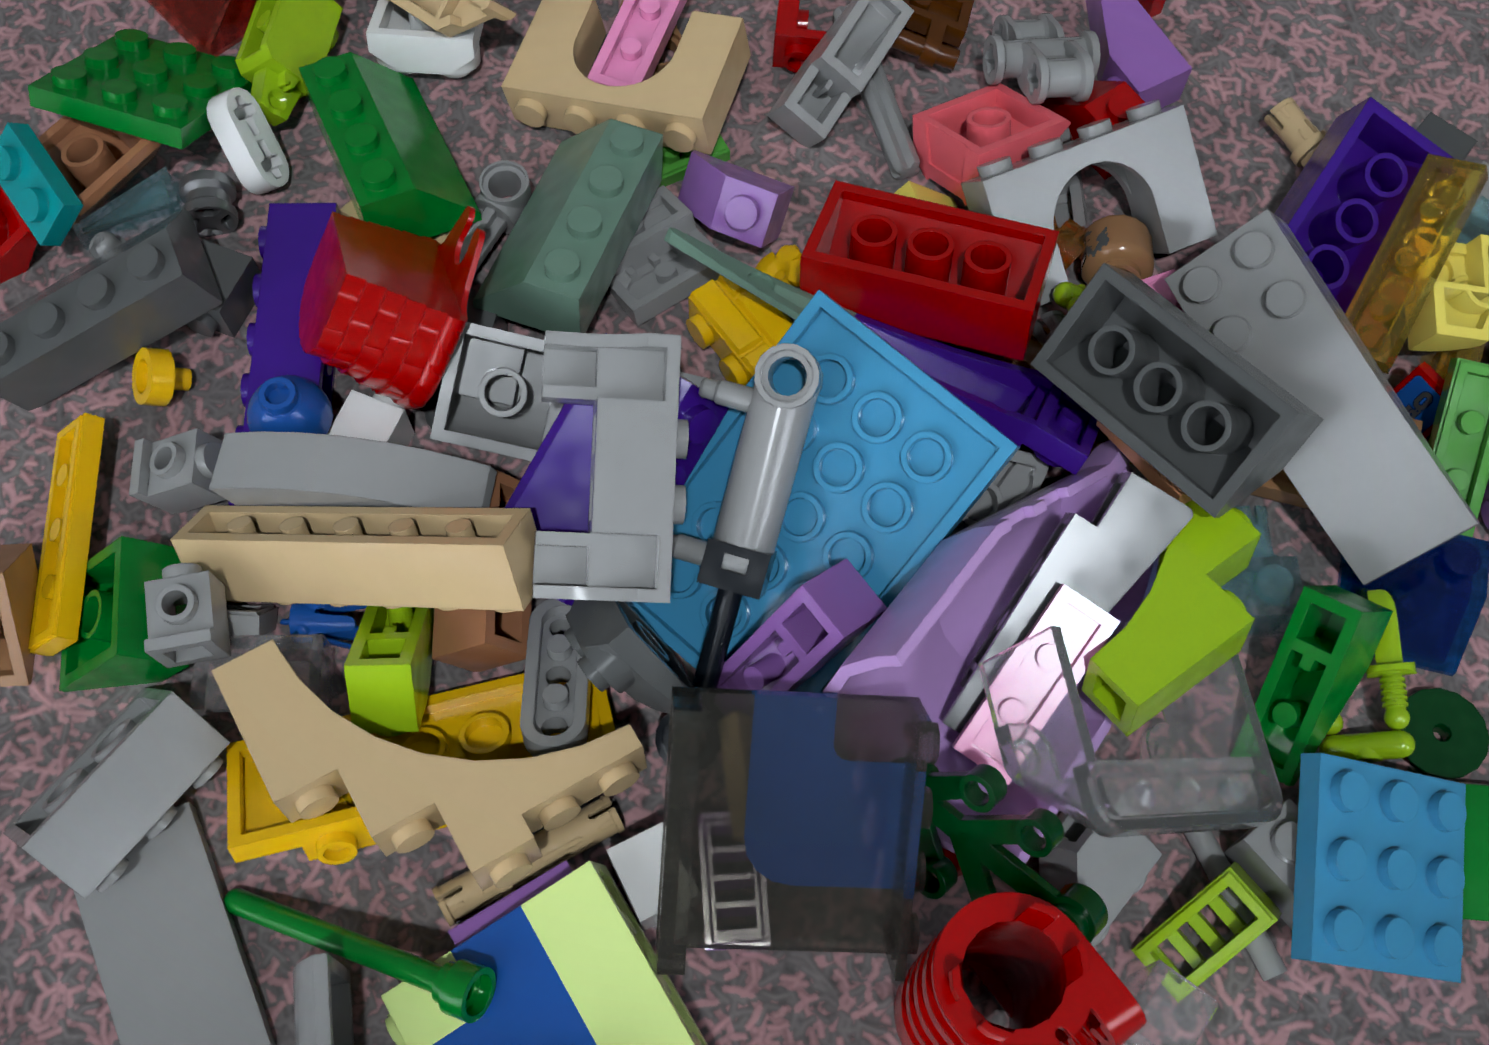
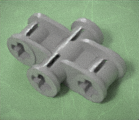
(1041, 58)

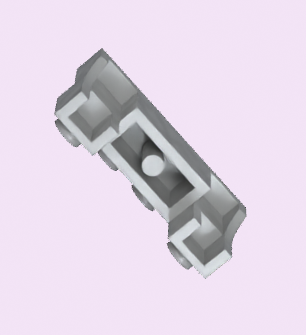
(632, 469)

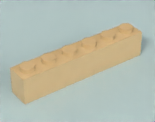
(366, 555)

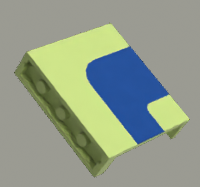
(565, 974)

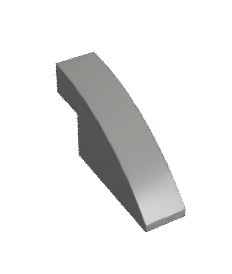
(344, 472)

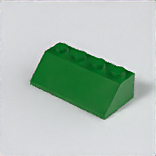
(386, 145)

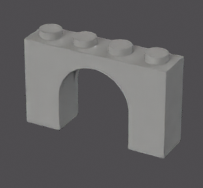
(1146, 154)

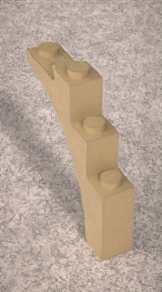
(404, 795)

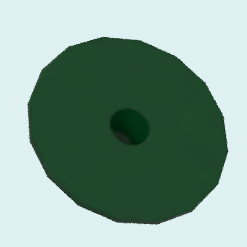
(1461, 732)

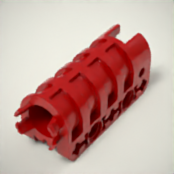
(1032, 966)

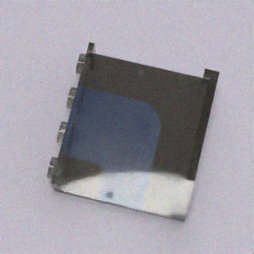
(793, 823)

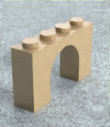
(682, 101)

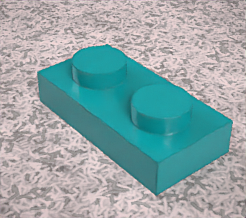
(36, 185)

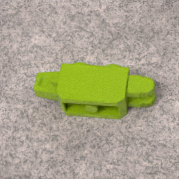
(280, 41)

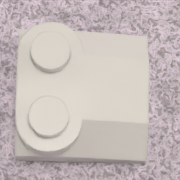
(414, 47)

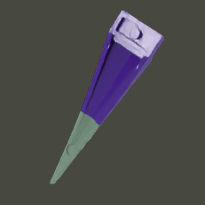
(1006, 395)

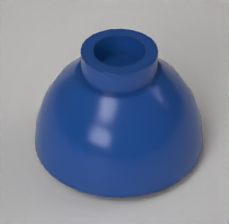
(289, 405)

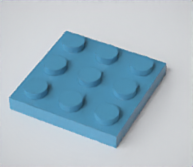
(1379, 869)

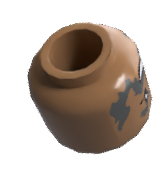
(1120, 243)

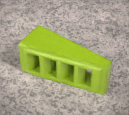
(1251, 895)

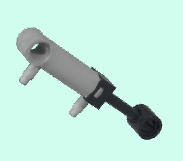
(754, 503)

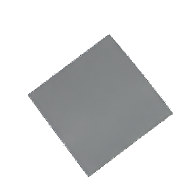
(653, 271)

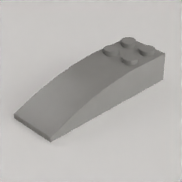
(1367, 461)

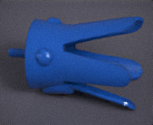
(323, 619)

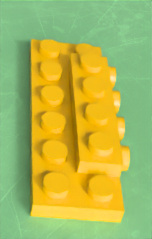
(457, 723)

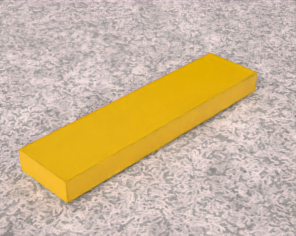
(67, 536)

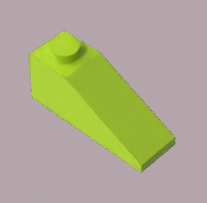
(390, 669)

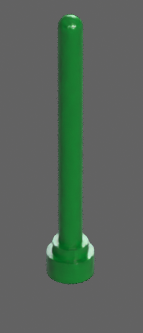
(459, 987)

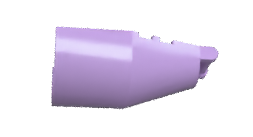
(955, 601)

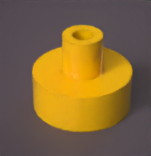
(157, 377)

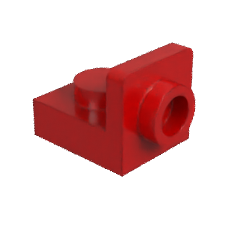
(792, 38)

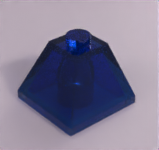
(1435, 600)

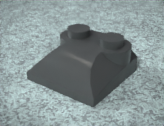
(624, 652)

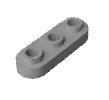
(546, 703)

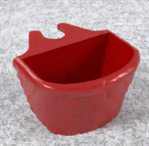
(388, 304)

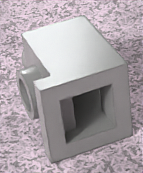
(175, 471)
(198, 631)

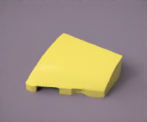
(1458, 304)

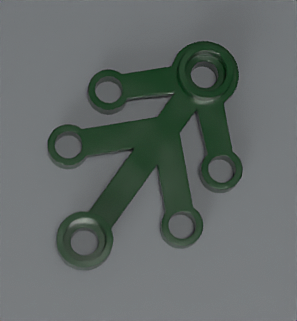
(980, 849)

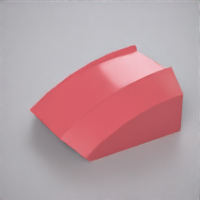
(979, 129)

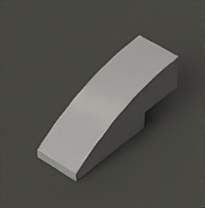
(838, 68)

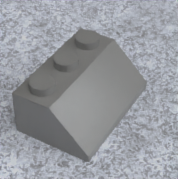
(119, 791)

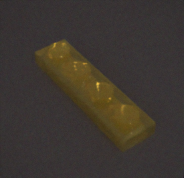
(1414, 254)

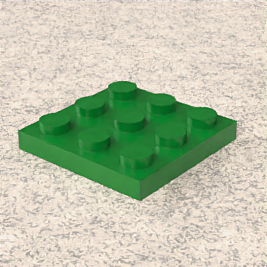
(139, 87)

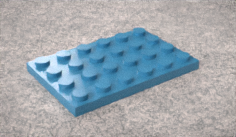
(877, 482)

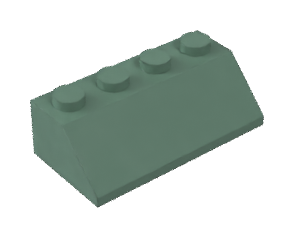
(575, 228)

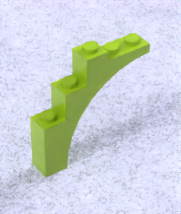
(1182, 625)

